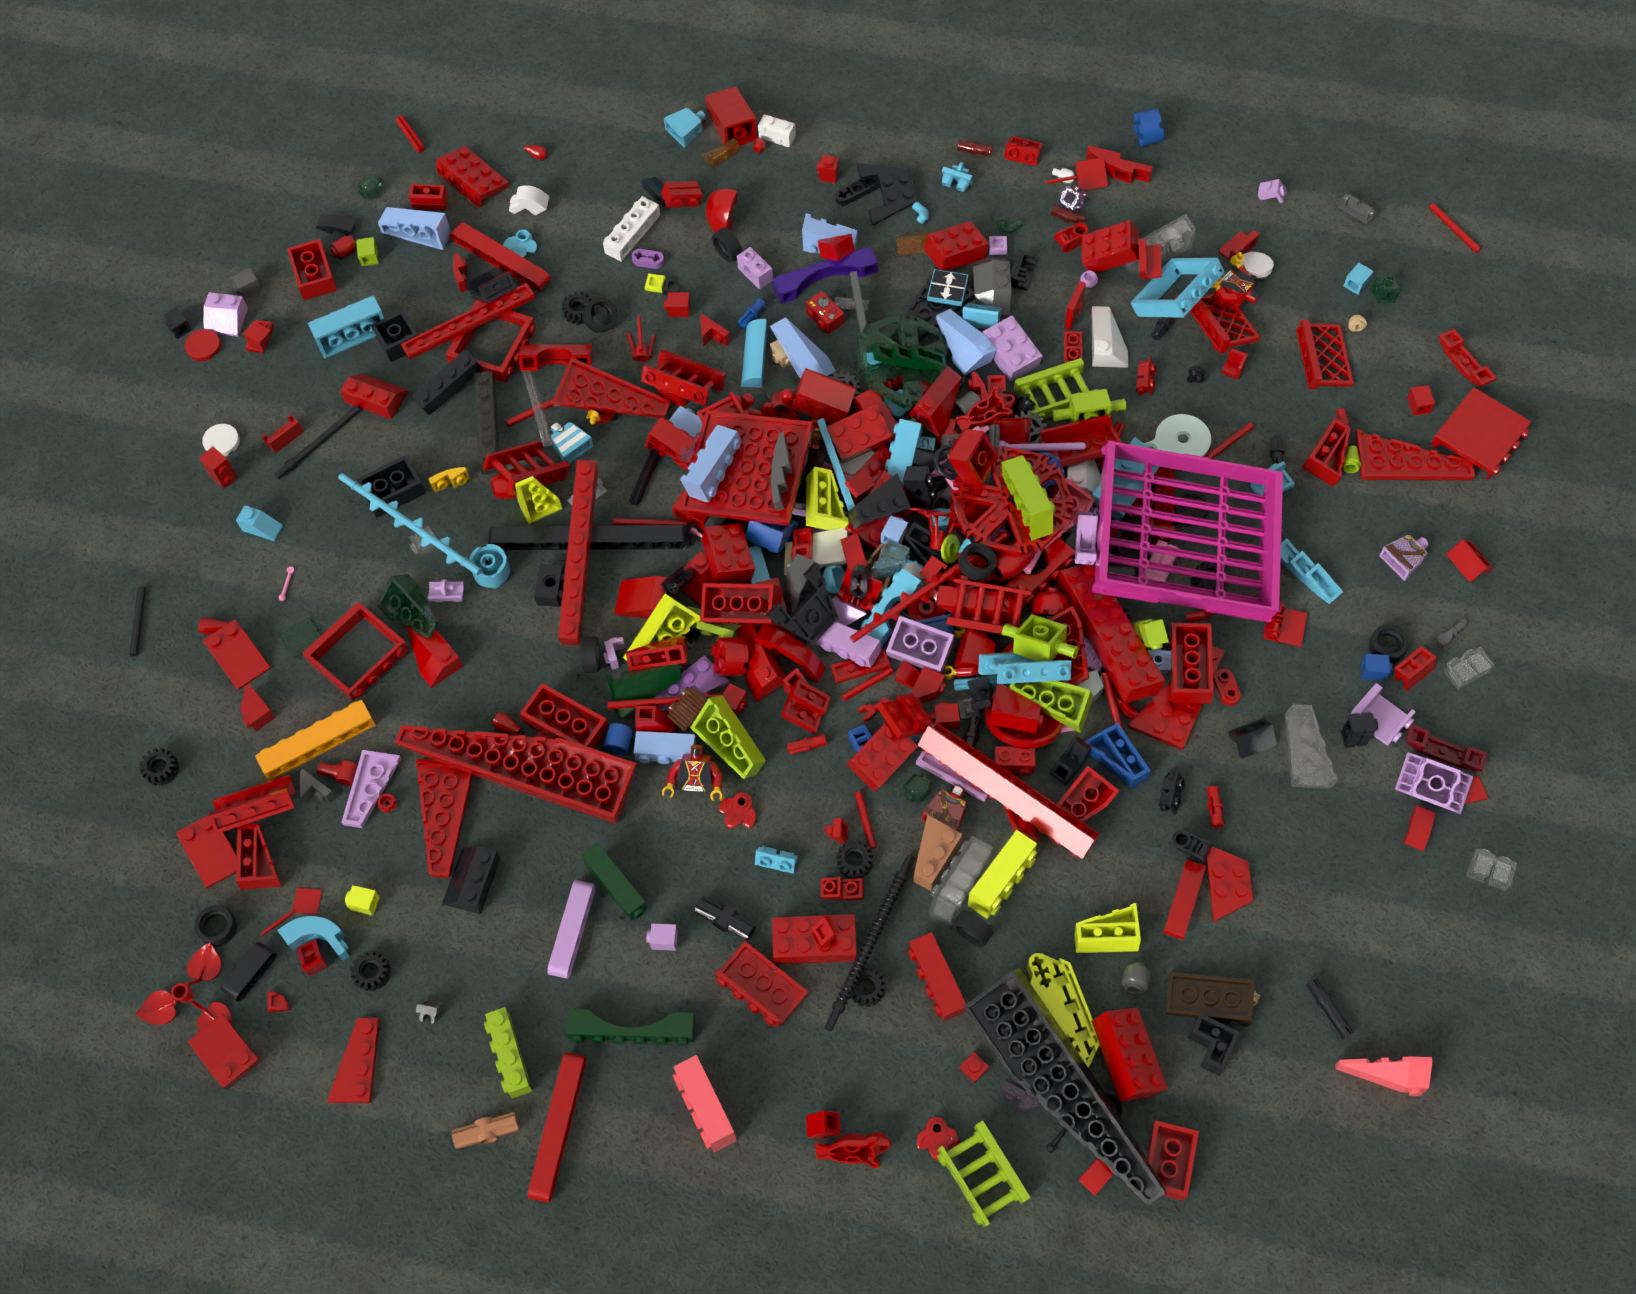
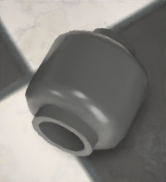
(1136, 978)

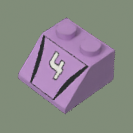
(224, 313)

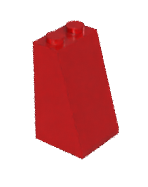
(731, 116)

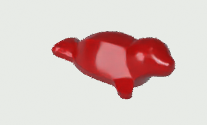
(987, 409)
(855, 1148)

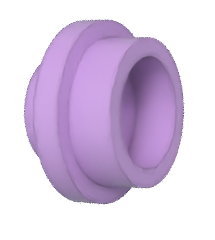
(1089, 278)

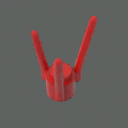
(641, 352)

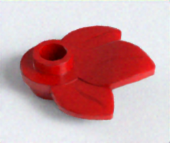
(735, 813)
(933, 1140)

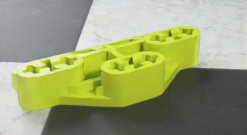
(1054, 999)

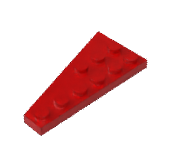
(1405, 461)

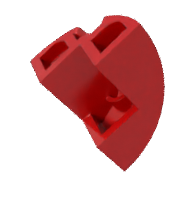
(720, 207)

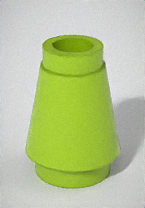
(1352, 460)

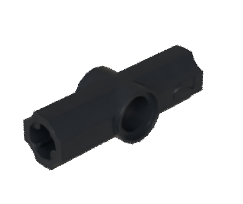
(725, 918)

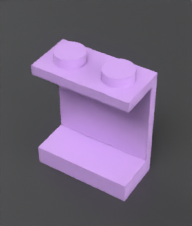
(1389, 717)

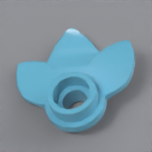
(520, 245)

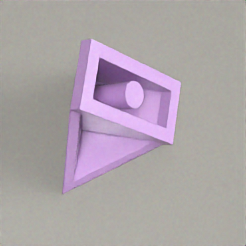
(846, 612)

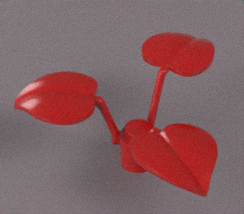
(937, 536)
(159, 1006)

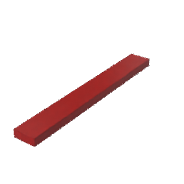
(467, 321)

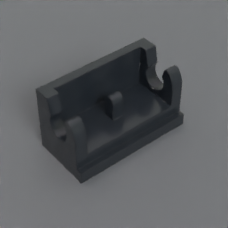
(1022, 270)

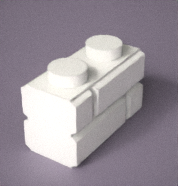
(776, 130)

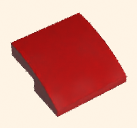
(805, 706)

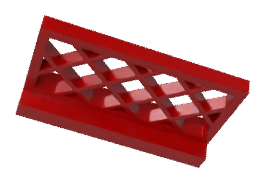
(1213, 329)
(1310, 355)

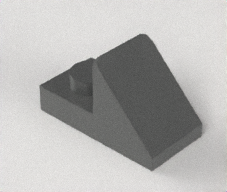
(311, 786)

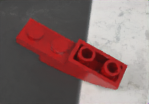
(1118, 168)

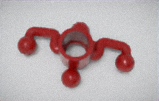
(768, 409)

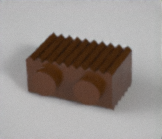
(688, 707)

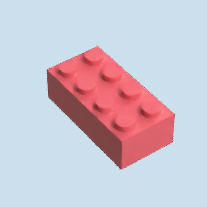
(702, 1099)

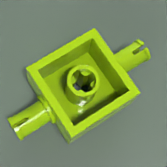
(1088, 405)
(1040, 639)

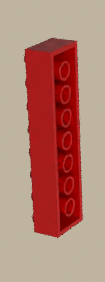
(1111, 635)

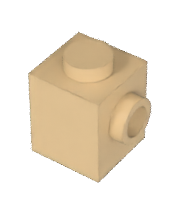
(778, 354)

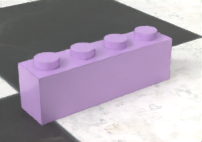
(838, 640)

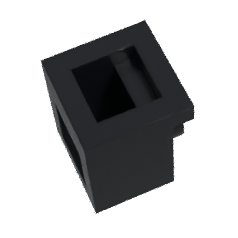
(177, 323)

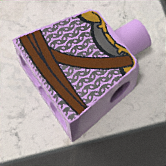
(1405, 555)

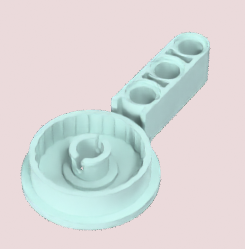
(1181, 429)

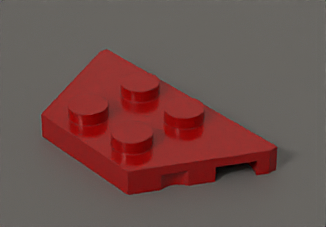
(1228, 883)

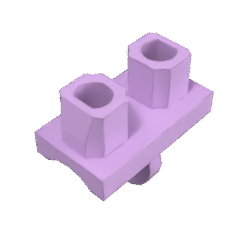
(446, 591)

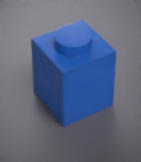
(1375, 667)

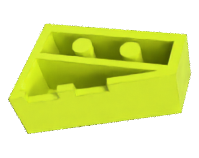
(822, 501)
(1109, 933)

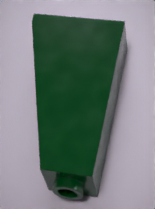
(642, 684)
(614, 882)

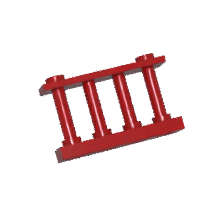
(685, 368)
(545, 475)
(976, 621)
(252, 804)

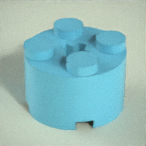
(493, 565)

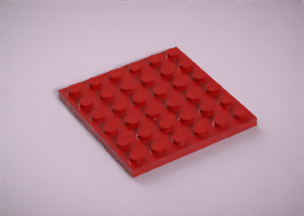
(747, 481)

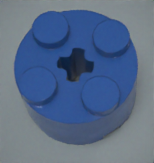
(1148, 127)

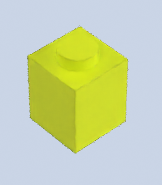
(362, 900)

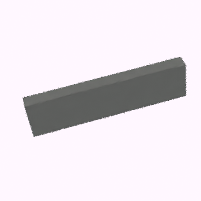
(858, 300)

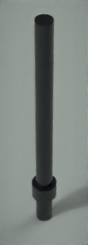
(291, 464)

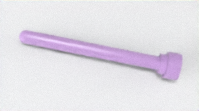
(1045, 446)

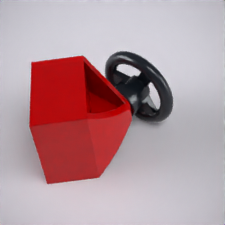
(970, 457)

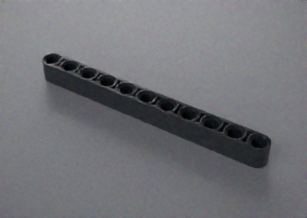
(603, 537)

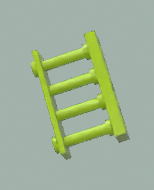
(1052, 375)
(1005, 1173)

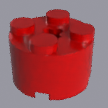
(729, 656)

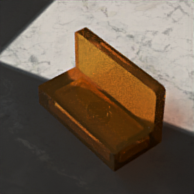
(721, 153)
(911, 243)

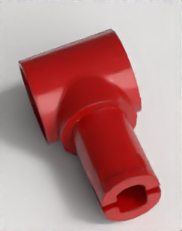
(342, 773)

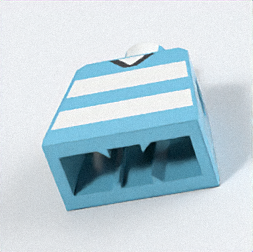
(570, 441)

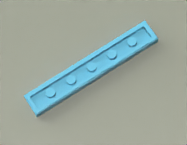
(835, 463)

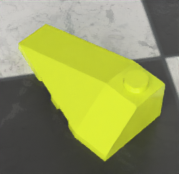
(536, 499)

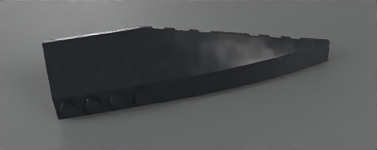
(1054, 1074)

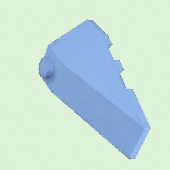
(967, 344)

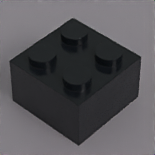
(392, 332)

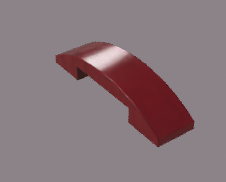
(1444, 751)

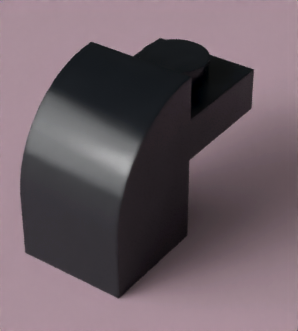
(1071, 761)

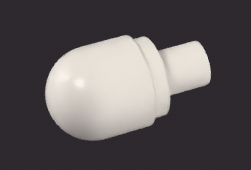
(1064, 172)

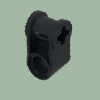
(1195, 847)

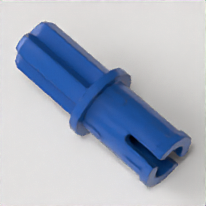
(751, 312)

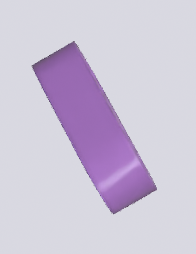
(648, 258)

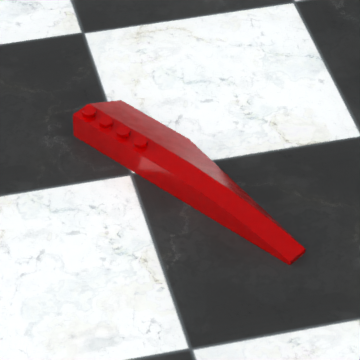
(537, 766)

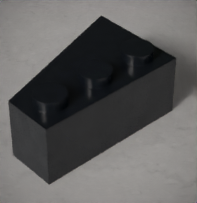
(880, 504)
(919, 541)

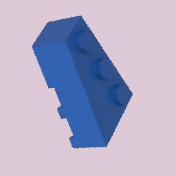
(1119, 755)

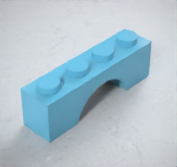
(901, 582)

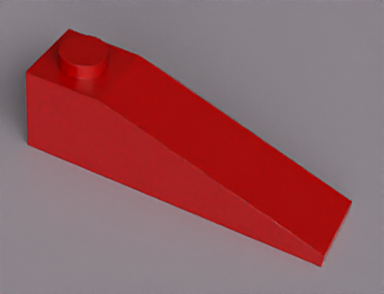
(948, 596)
(434, 657)
(763, 670)

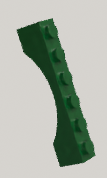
(585, 1025)

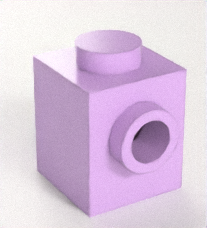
(662, 937)

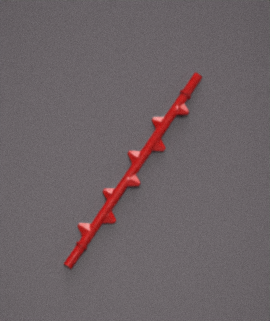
(922, 593)

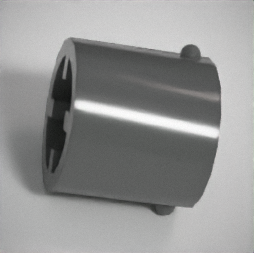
(963, 405)

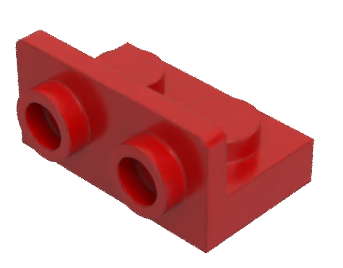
(1023, 150)

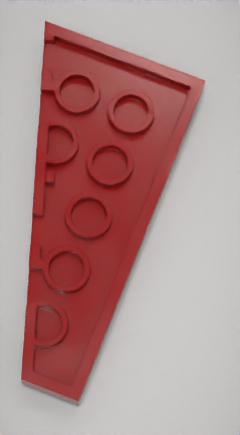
(596, 390)
(1167, 720)
(443, 805)

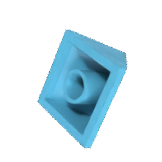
(981, 315)

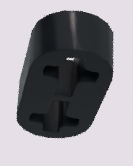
(864, 582)

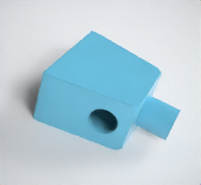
(685, 125)

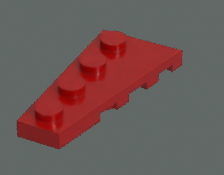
(357, 1067)

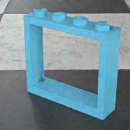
(1148, 303)

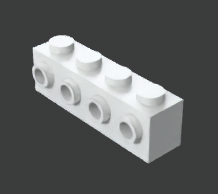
(631, 228)

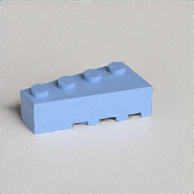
(416, 226)
(711, 464)

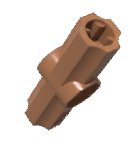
(485, 1130)

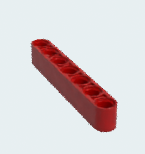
(500, 256)
(557, 1127)

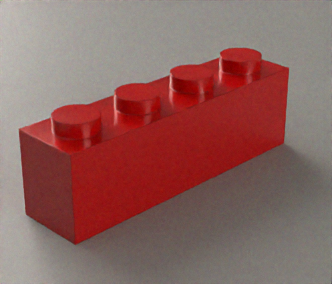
(937, 977)

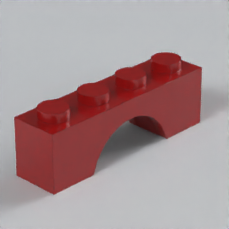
(536, 356)
(1057, 557)

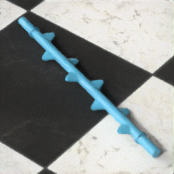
(416, 526)

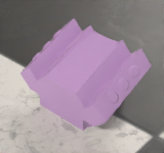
(1434, 782)

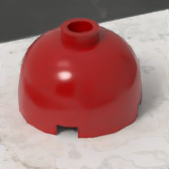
(1049, 602)

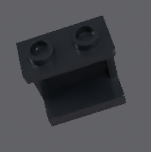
(490, 285)

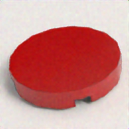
(202, 345)

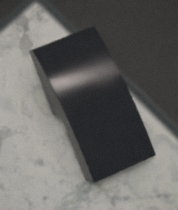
(331, 222)

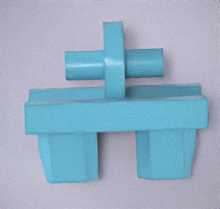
(958, 174)

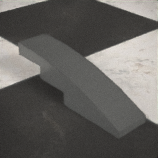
(780, 468)

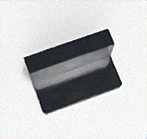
(1254, 737)

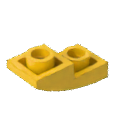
(455, 476)

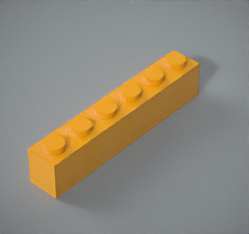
(314, 740)

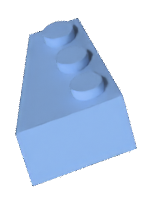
(817, 230)

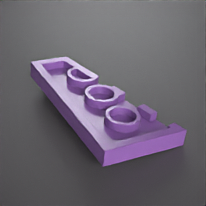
(698, 674)

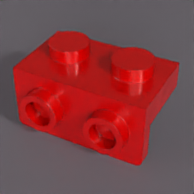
(1016, 759)

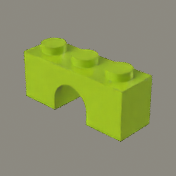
(1151, 632)

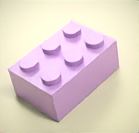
(1015, 350)
(920, 645)

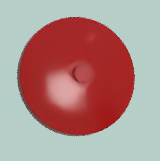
(1044, 735)

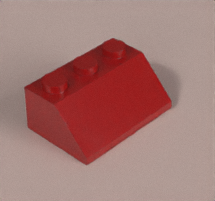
(373, 395)
(822, 397)

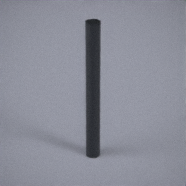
(137, 621)

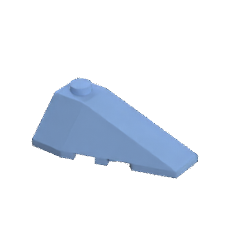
(801, 350)

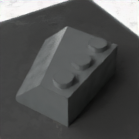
(796, 585)

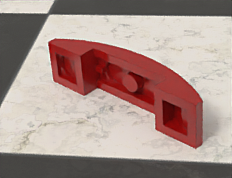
(1463, 360)
(793, 649)

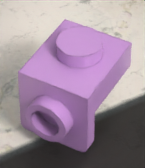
(1271, 190)
(611, 646)

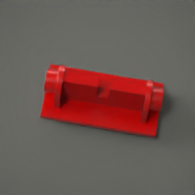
(1146, 370)

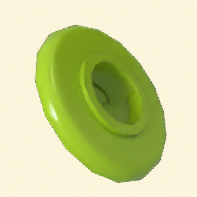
(950, 549)

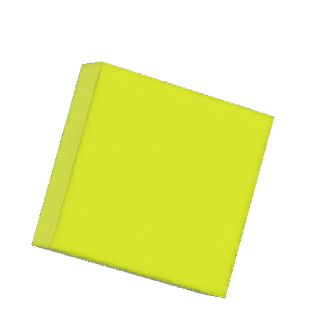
(655, 283)

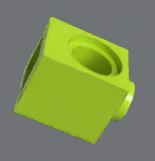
(367, 251)

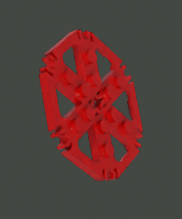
(999, 504)

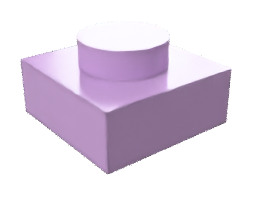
(997, 245)

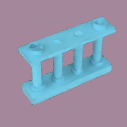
(1018, 669)

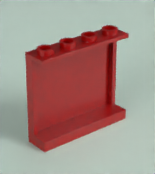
(1482, 432)

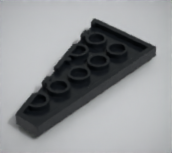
(928, 310)

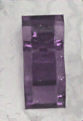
(1026, 1102)

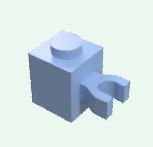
(894, 530)

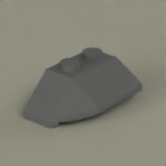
(993, 283)

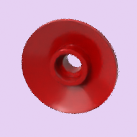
(918, 613)

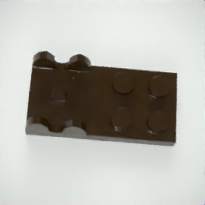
(1213, 996)

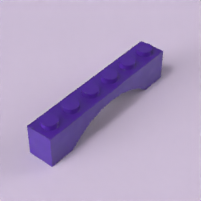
(792, 284)

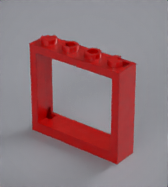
(500, 373)
(340, 629)

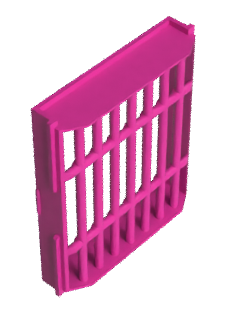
(1156, 591)

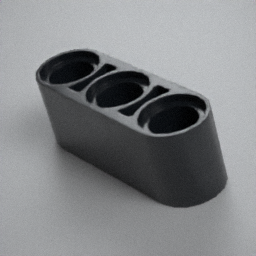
(248, 971)

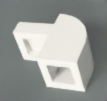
(529, 198)

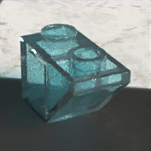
(892, 559)

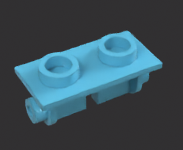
(768, 858)

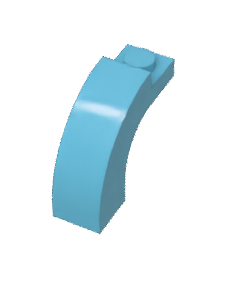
(310, 927)

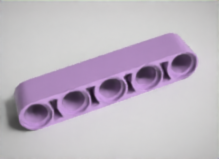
(571, 929)

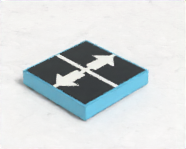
(947, 287)

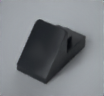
(981, 693)

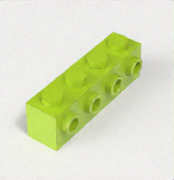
(508, 1052)

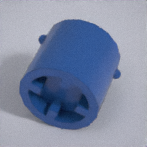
(618, 739)

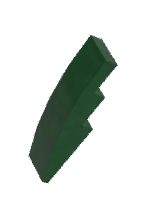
(914, 357)

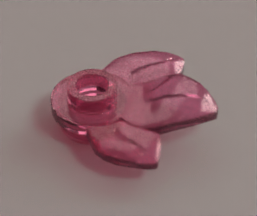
(687, 453)

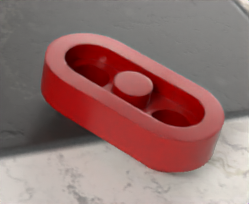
(1225, 686)

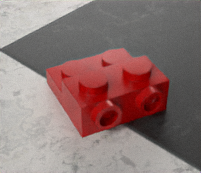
(905, 715)

